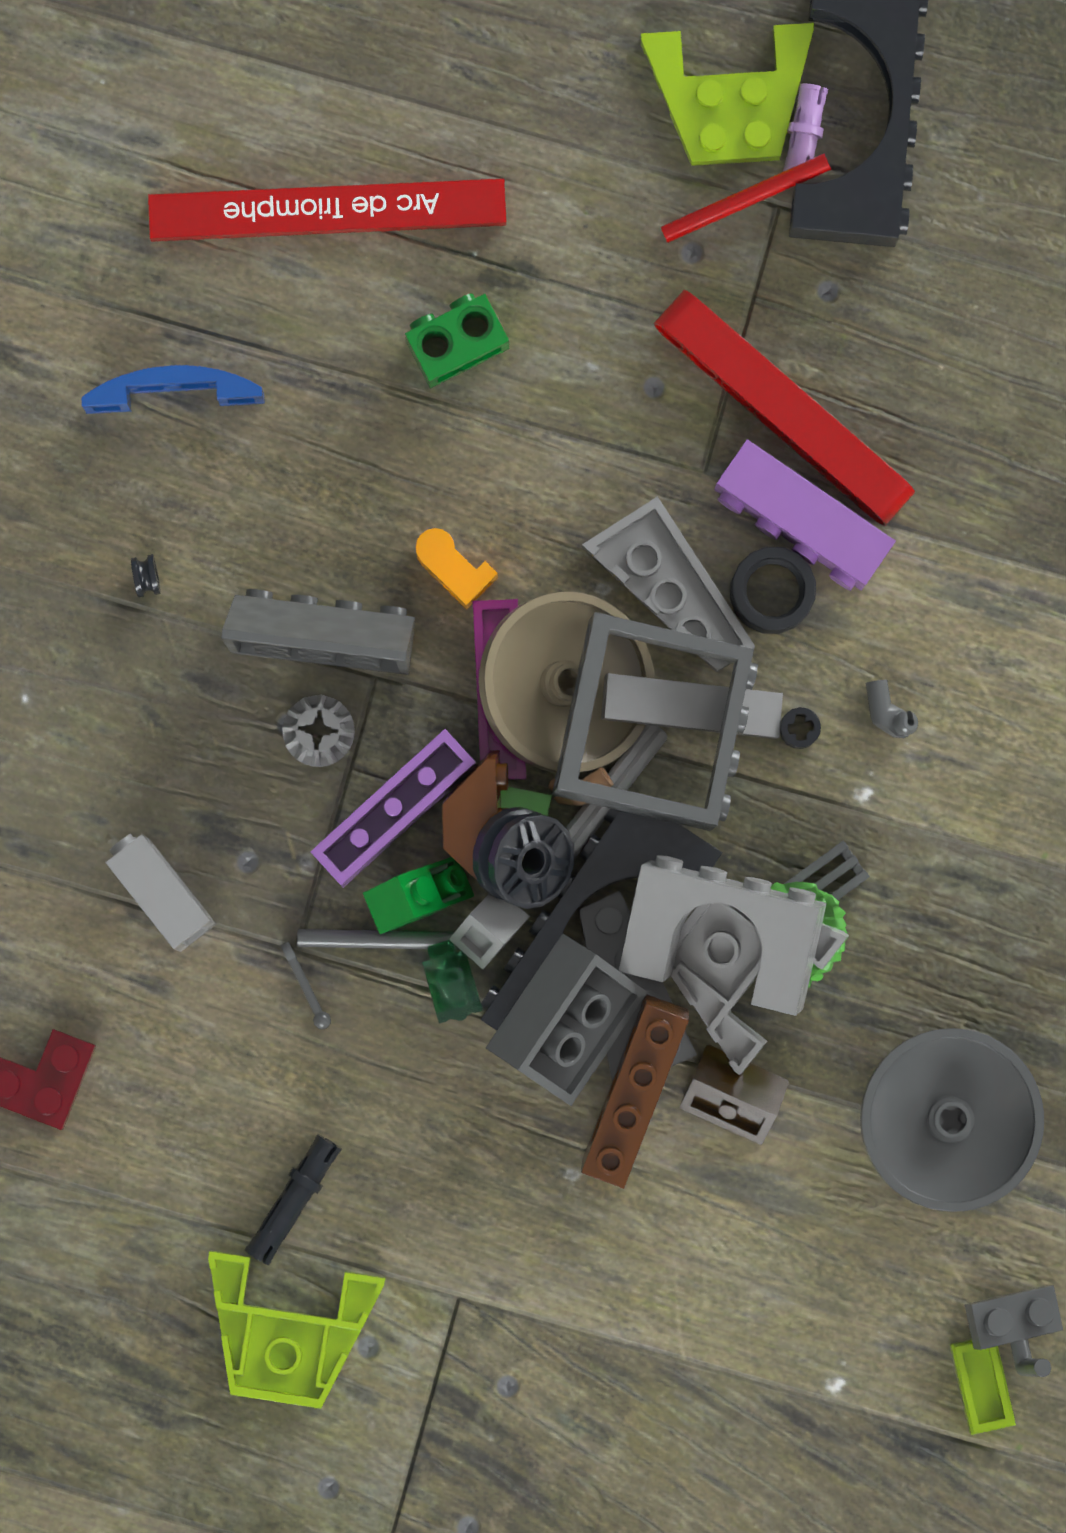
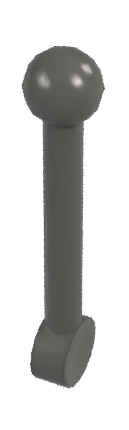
(321, 1019)

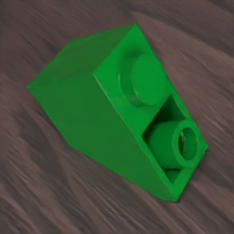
(417, 894)

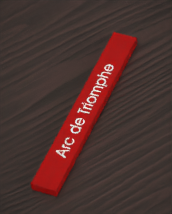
(327, 210)

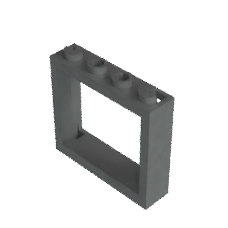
(582, 704)

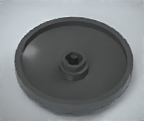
(952, 1119)

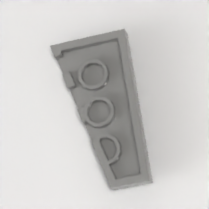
(666, 576)

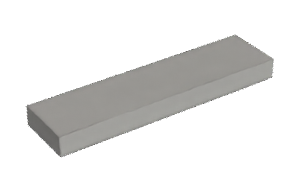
(686, 705)

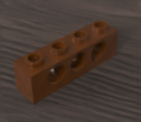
(635, 1091)

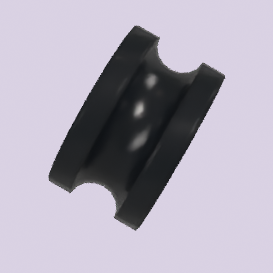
(145, 576)
(810, 737)

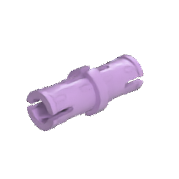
(806, 127)

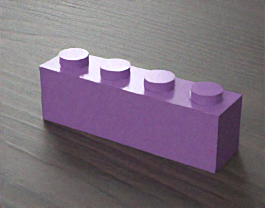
(804, 516)
(393, 808)

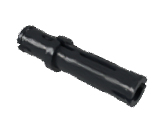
(286, 1210)

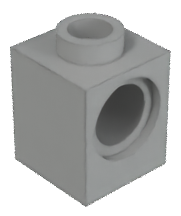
(488, 929)

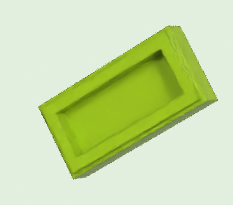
(982, 1387)

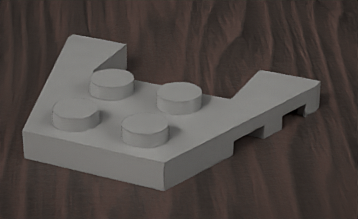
(718, 963)

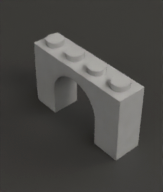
(785, 922)

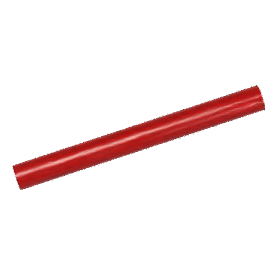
(746, 198)

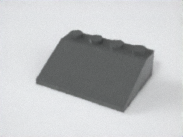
(320, 633)

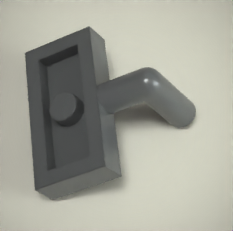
(1013, 1321)

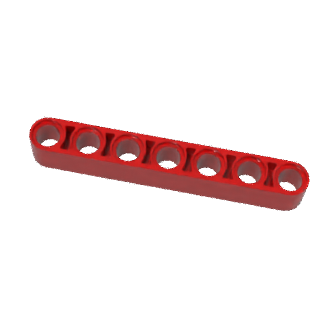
(784, 408)

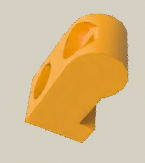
(446, 565)

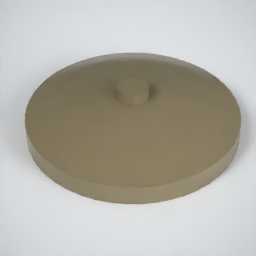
(532, 676)

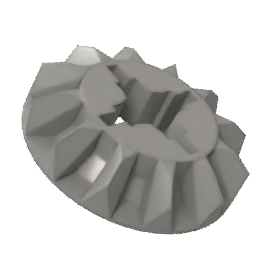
(332, 746)

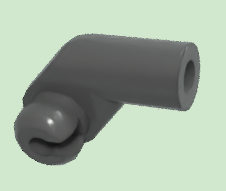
(887, 715)

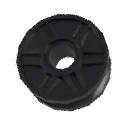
(500, 855)

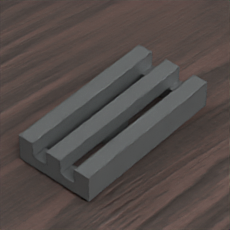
(851, 862)

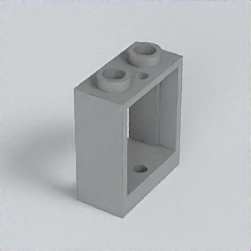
(159, 891)

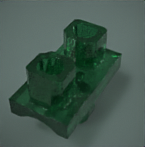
(451, 982)

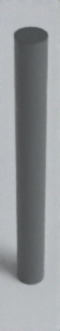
(370, 938)

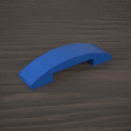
(115, 393)

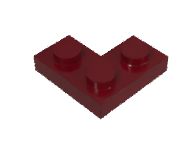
(52, 1088)

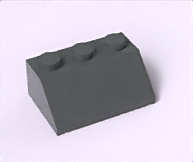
(566, 1019)

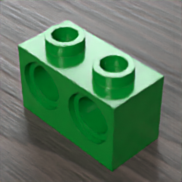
(463, 350)

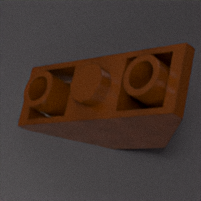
(471, 806)

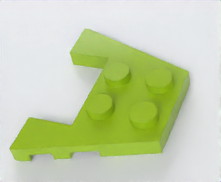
(731, 114)
(285, 1352)

